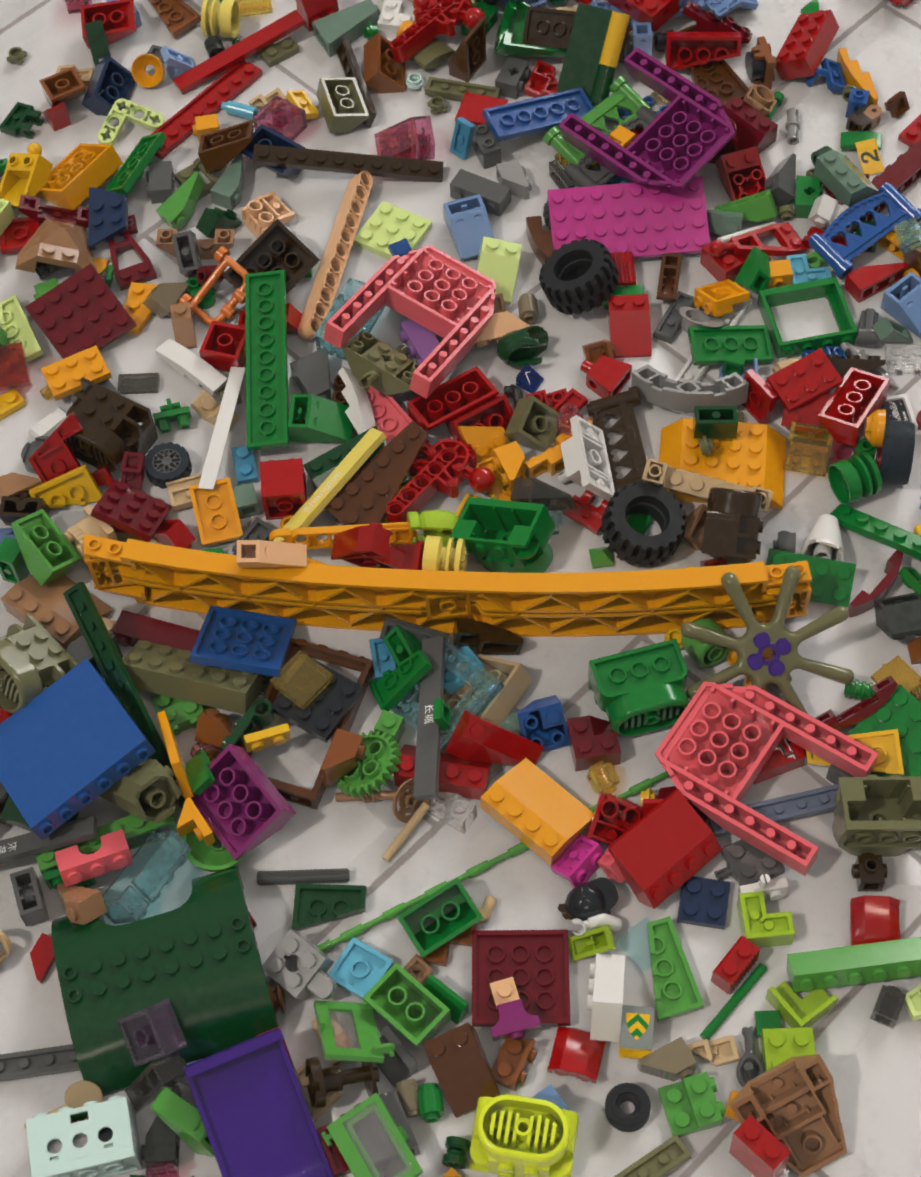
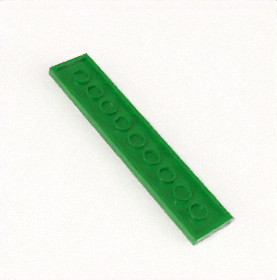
(266, 361)

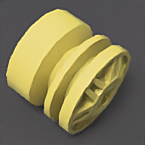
(220, 18)
(444, 558)

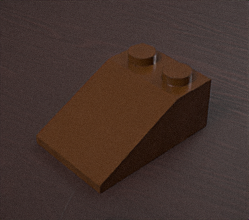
(469, 54)
(223, 145)
(461, 1068)

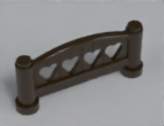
(622, 407)

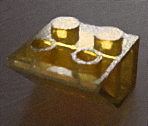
(808, 449)

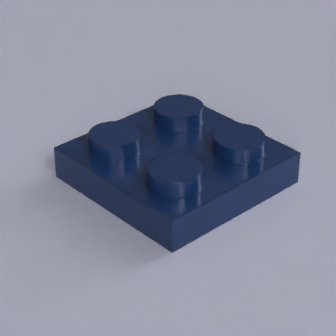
(704, 902)

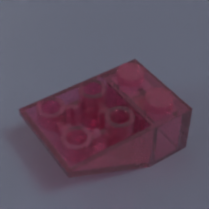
(407, 139)

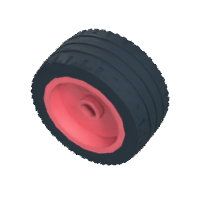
(897, 452)

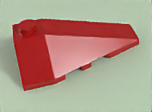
(487, 742)

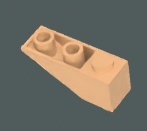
(270, 554)

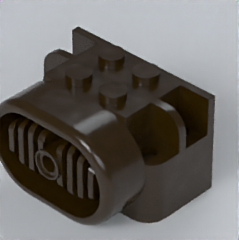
(109, 426)
(732, 523)

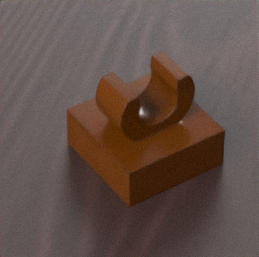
(897, 104)

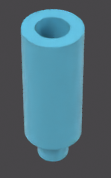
(239, 109)

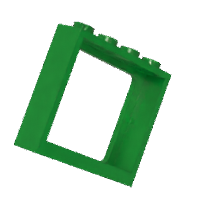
(822, 288)

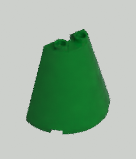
(511, 32)

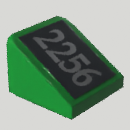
(107, 275)

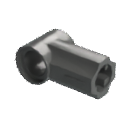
(866, 335)

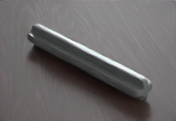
(303, 876)

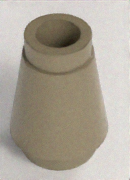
(408, 1095)

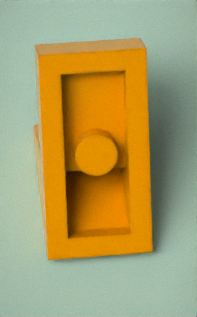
(192, 820)

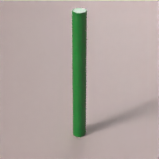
(733, 1002)

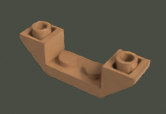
(206, 247)

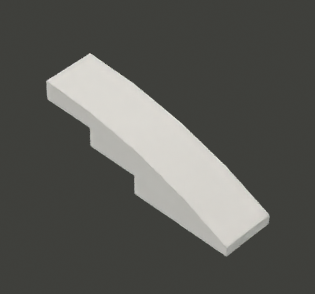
(191, 365)
(360, 408)

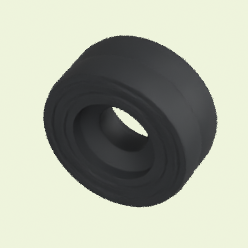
(621, 1120)

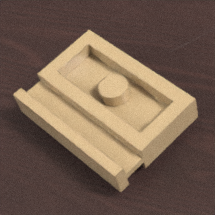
(179, 491)

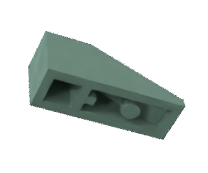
(229, 187)

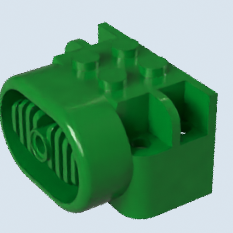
(506, 535)
(640, 687)

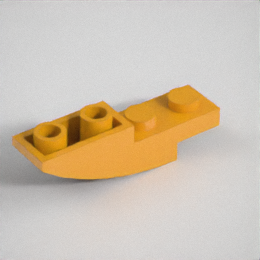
(548, 461)

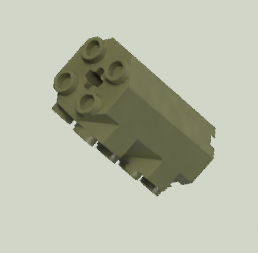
(146, 792)

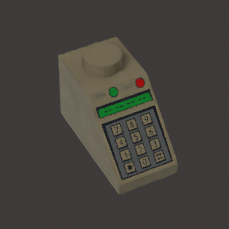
(669, 1061)

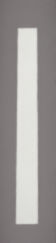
(221, 428)

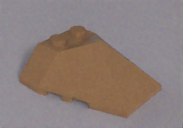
(57, 245)
(799, 1109)

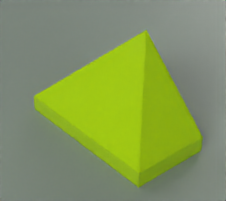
(591, 942)

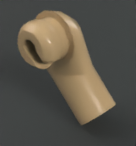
(487, 908)

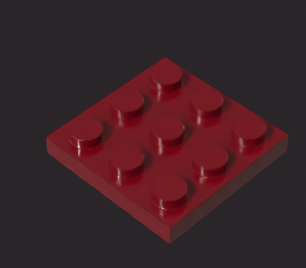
(131, 510)

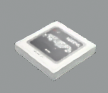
(899, 408)

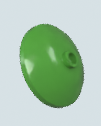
(209, 858)

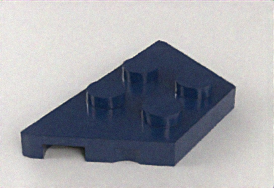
(106, 216)

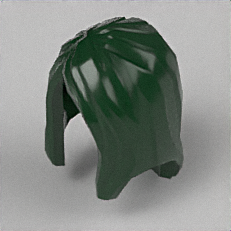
(523, 346)

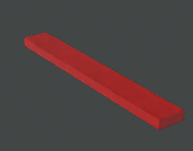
(239, 51)

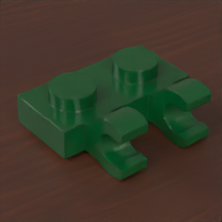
(17, 120)

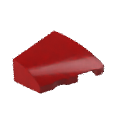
(541, 81)

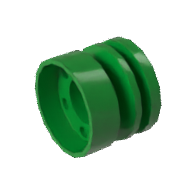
(854, 478)

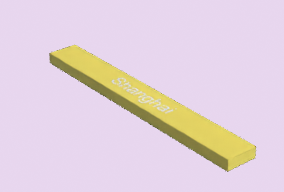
(335, 481)

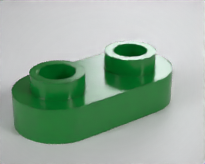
(193, 288)

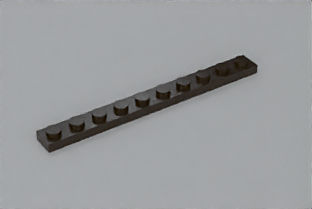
(347, 162)

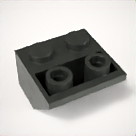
(899, 615)

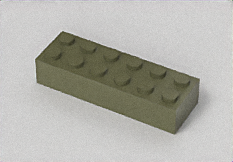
(171, 674)

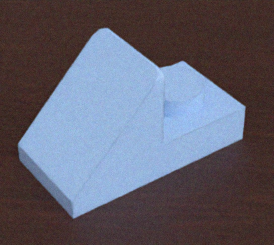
(176, 62)

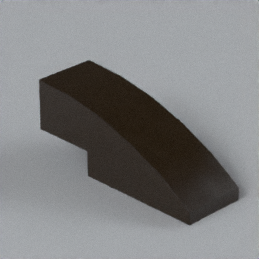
(486, 637)

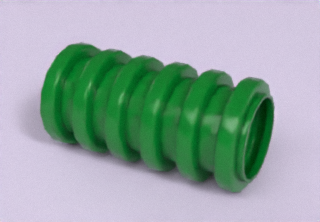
(858, 690)

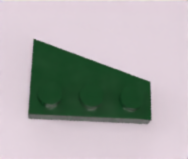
(325, 903)

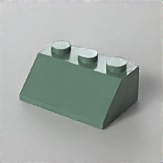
(843, 178)

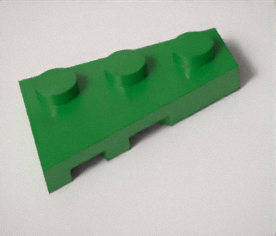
(399, 682)

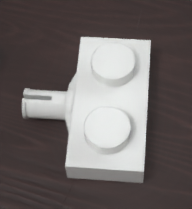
(771, 889)

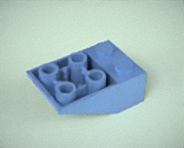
(467, 225)
(904, 302)

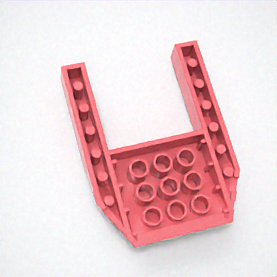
(431, 292)
(724, 745)

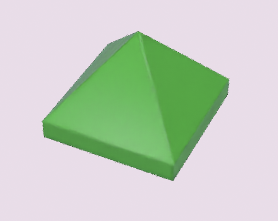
(601, 557)

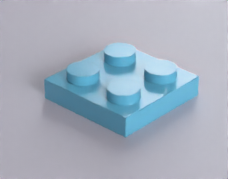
(359, 968)

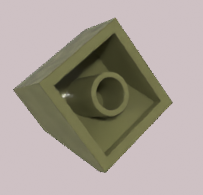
(533, 424)

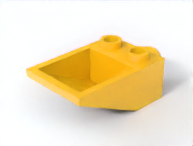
(24, 174)

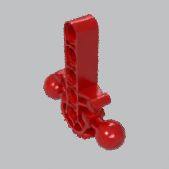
(433, 19)
(435, 473)

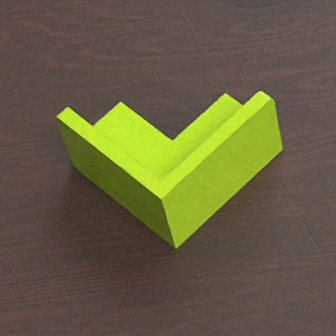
(760, 927)
(799, 1011)

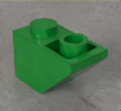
(755, 271)

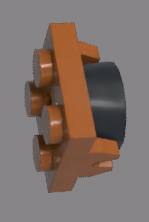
(761, 63)

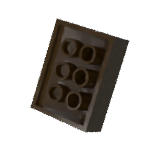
(272, 251)

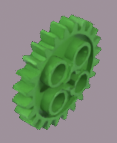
(374, 768)

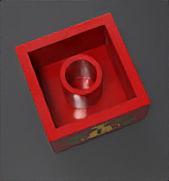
(224, 346)

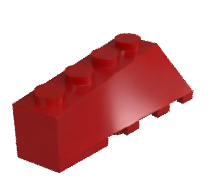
(699, 48)

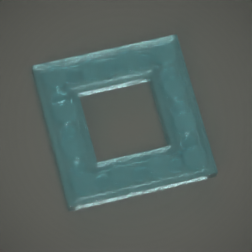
(483, 690)

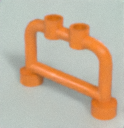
(227, 311)

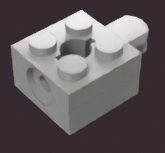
(301, 968)

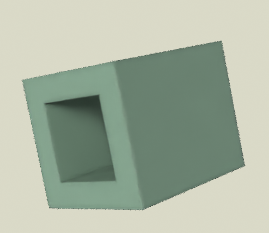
(246, 500)

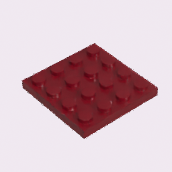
(80, 314)
(535, 961)

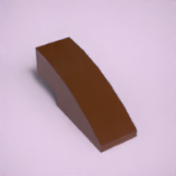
(539, 239)

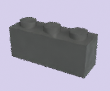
(494, 195)

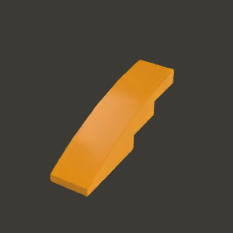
(854, 76)

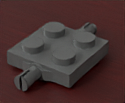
(747, 863)

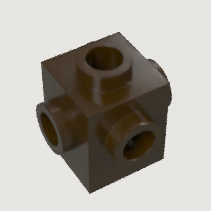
(869, 872)

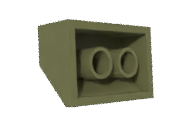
(341, 103)

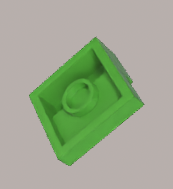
(180, 713)
(692, 1105)

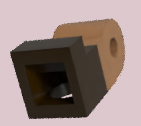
(866, 120)

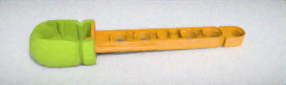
(433, 523)

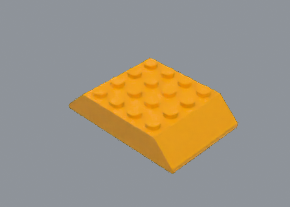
(748, 460)

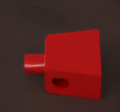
(606, 375)

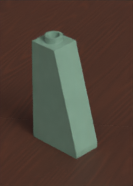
(344, 24)

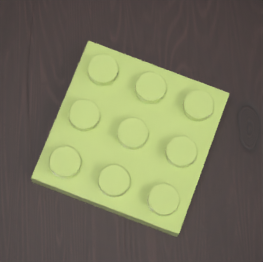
(389, 226)

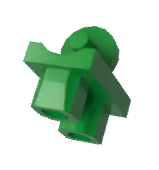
(170, 413)

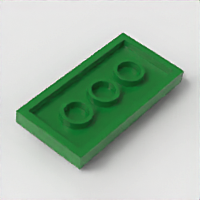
(135, 163)
(745, 342)
(830, 578)

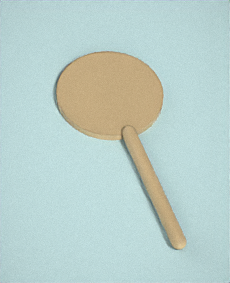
(80, 1093)

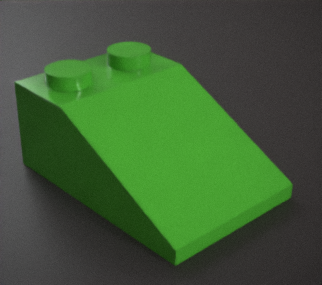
(44, 547)

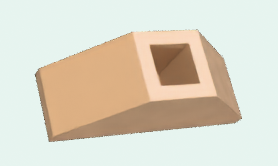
(498, 326)

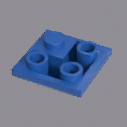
(544, 723)

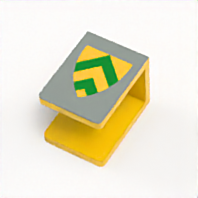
(636, 1031)

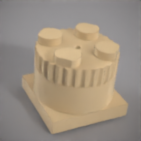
(90, 526)

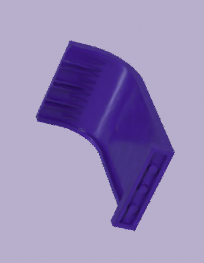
(256, 1111)

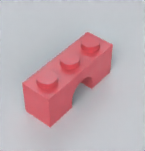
(79, 867)

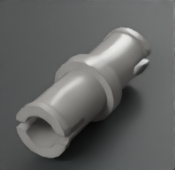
(792, 126)

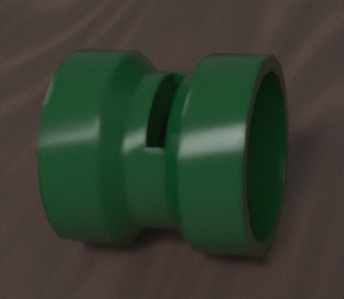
(456, 1152)

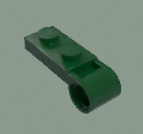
(249, 721)

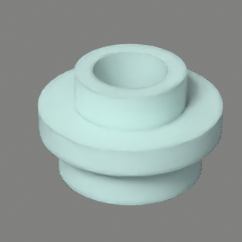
(414, 81)

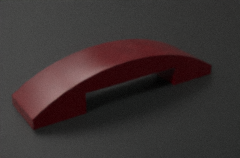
(32, 208)
(132, 472)
(863, 601)
(883, 691)

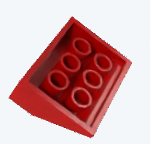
(664, 850)

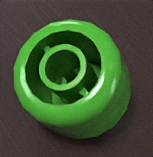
(705, 653)

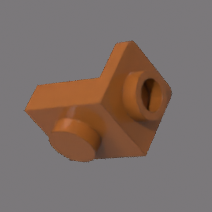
(596, 349)

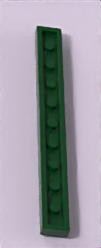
(112, 666)

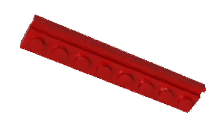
(208, 102)

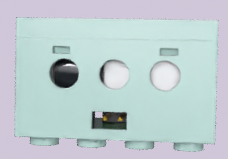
(85, 1140)

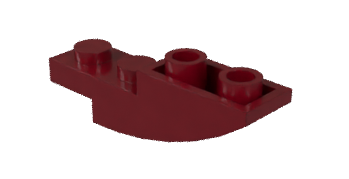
(708, 22)

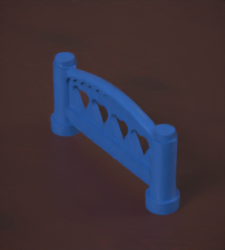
(840, 256)

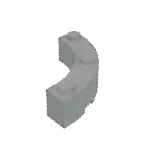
(685, 393)

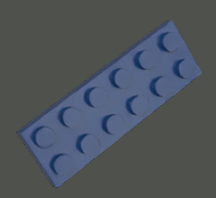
(535, 114)

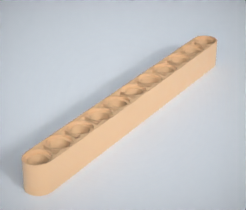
(335, 254)

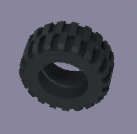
(589, 290)
(633, 545)

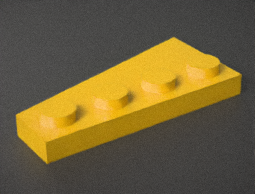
(883, 742)

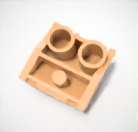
(264, 211)

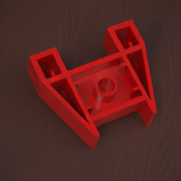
(370, 548)

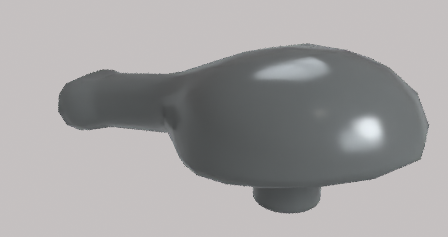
(750, 1064)

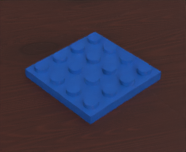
(243, 641)

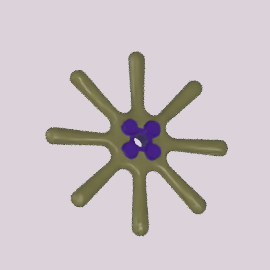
(773, 635)

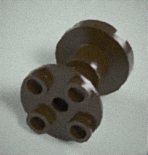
(333, 1079)

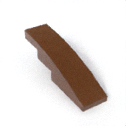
(669, 276)

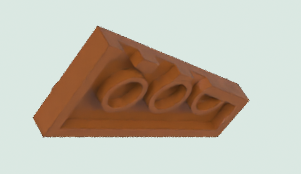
(175, 15)

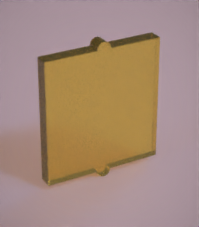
(899, 671)

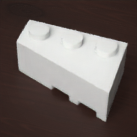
(607, 997)

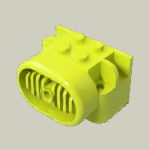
(523, 1137)

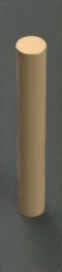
(405, 832)

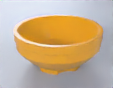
(139, 70)
(875, 428)

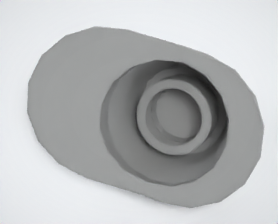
(694, 318)

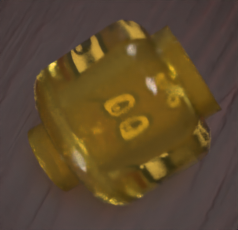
(603, 777)

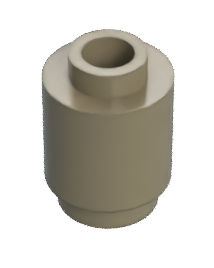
(528, 308)

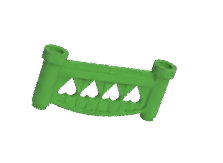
(622, 97)

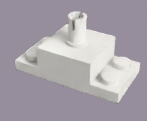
(587, 459)

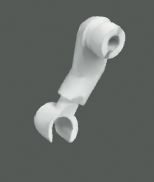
(598, 921)

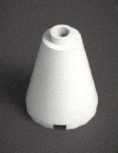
(825, 539)

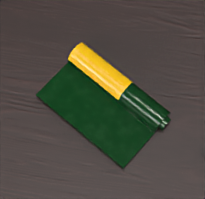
(593, 51)

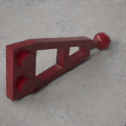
(137, 273)

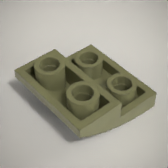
(431, 54)

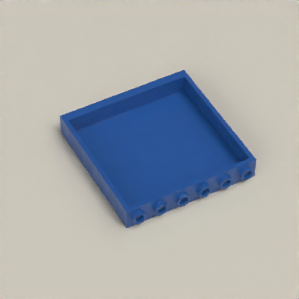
(68, 748)

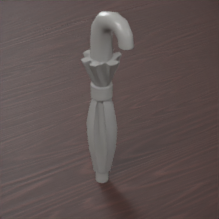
(845, 346)

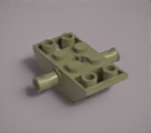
(379, 364)

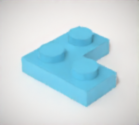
(803, 273)

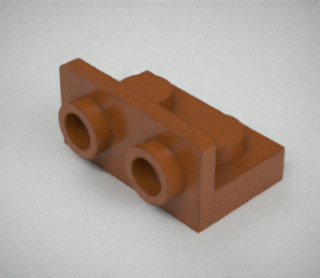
(512, 1062)

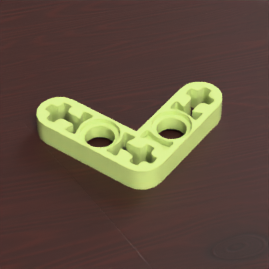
(123, 116)

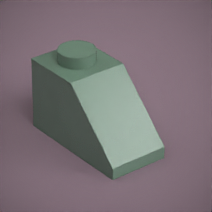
(724, 222)

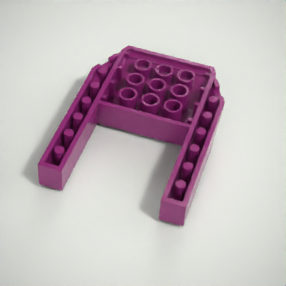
(673, 144)

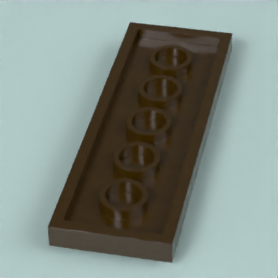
(553, 28)

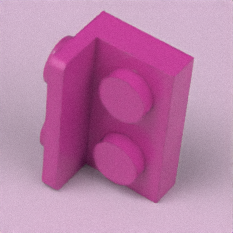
(578, 861)

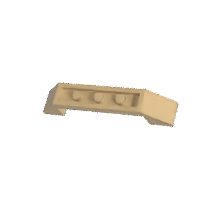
(693, 483)

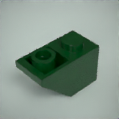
(217, 219)

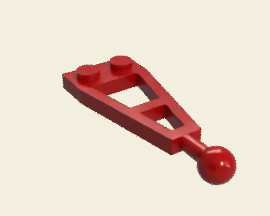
(783, 232)

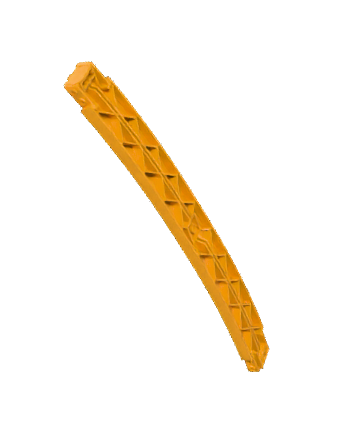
(363, 596)

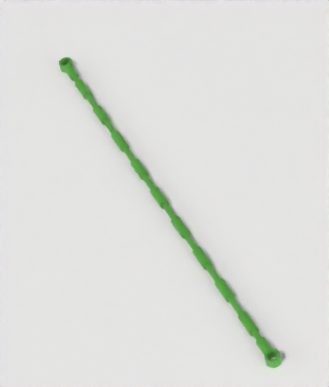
(470, 873)

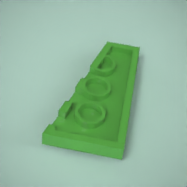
(672, 978)

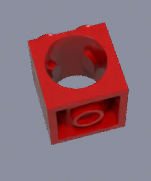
(282, 487)

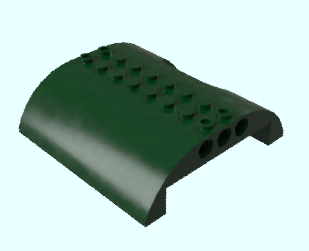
(193, 955)

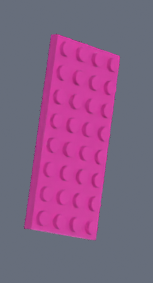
(632, 217)

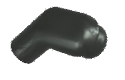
(513, 391)

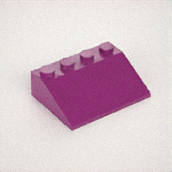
(241, 803)

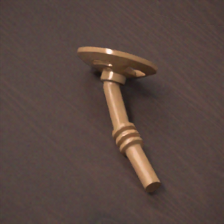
(404, 798)

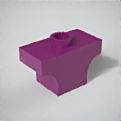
(514, 1021)

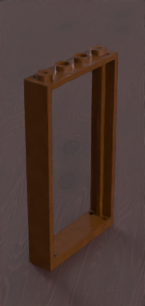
(298, 794)

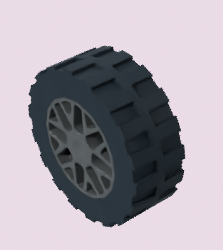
(167, 463)

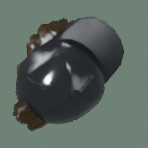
(590, 899)

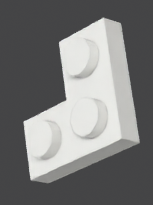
(391, 15)

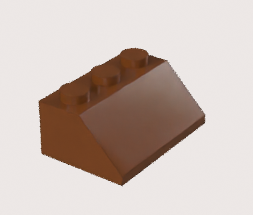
(380, 69)

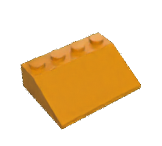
(82, 168)
(536, 810)

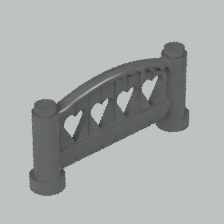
(584, 177)

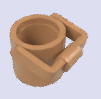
(760, 98)

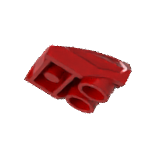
(612, 818)
(874, 919)
(576, 1055)

